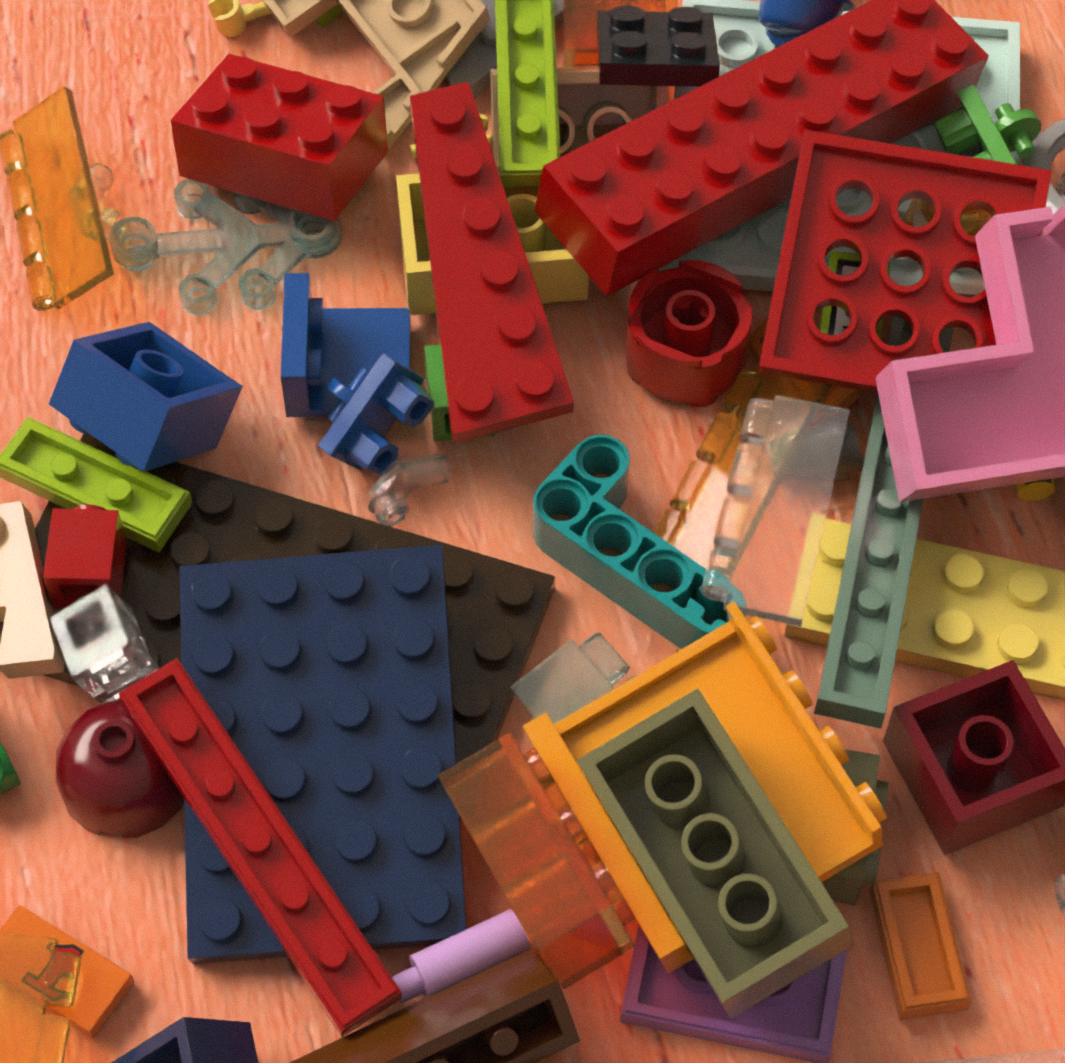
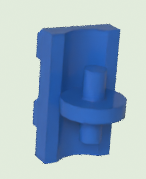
(369, 410)

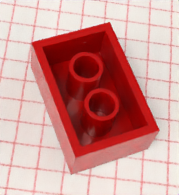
(280, 136)

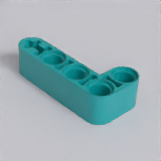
(599, 524)

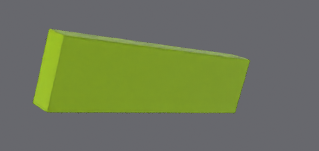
(526, 90)

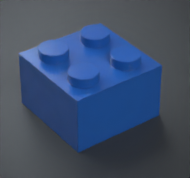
(144, 396)

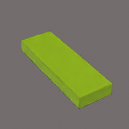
(79, 474)

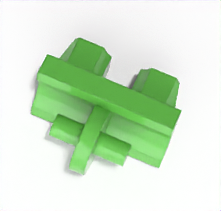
(973, 126)

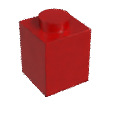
(83, 553)

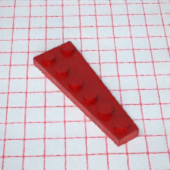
(489, 315)

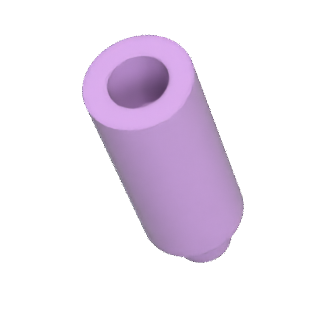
(463, 956)

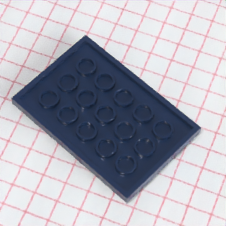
(346, 716)

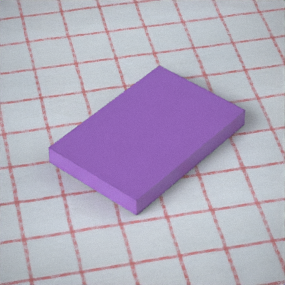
(788, 1023)

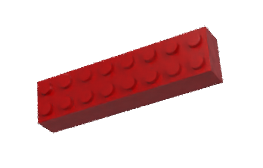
(737, 140)

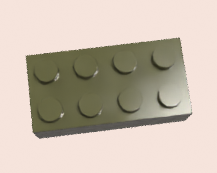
(716, 853)

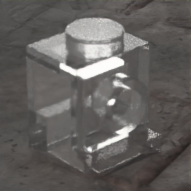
(102, 644)

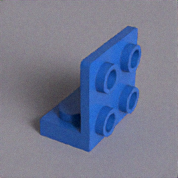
(331, 344)

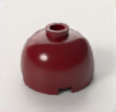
(113, 775)

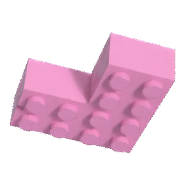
(994, 409)

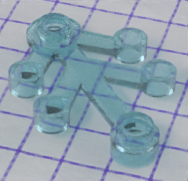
(234, 240)

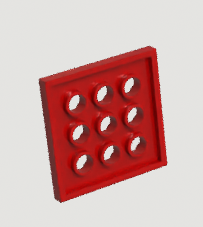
(816, 226)

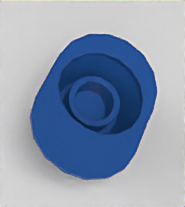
(792, 18)

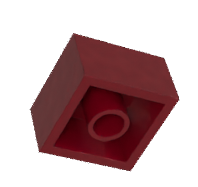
(978, 756)

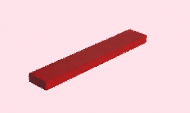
(260, 848)

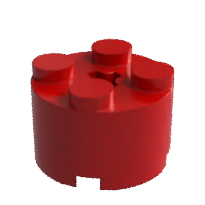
(687, 332)

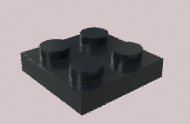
(656, 47)

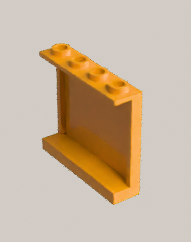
(769, 728)

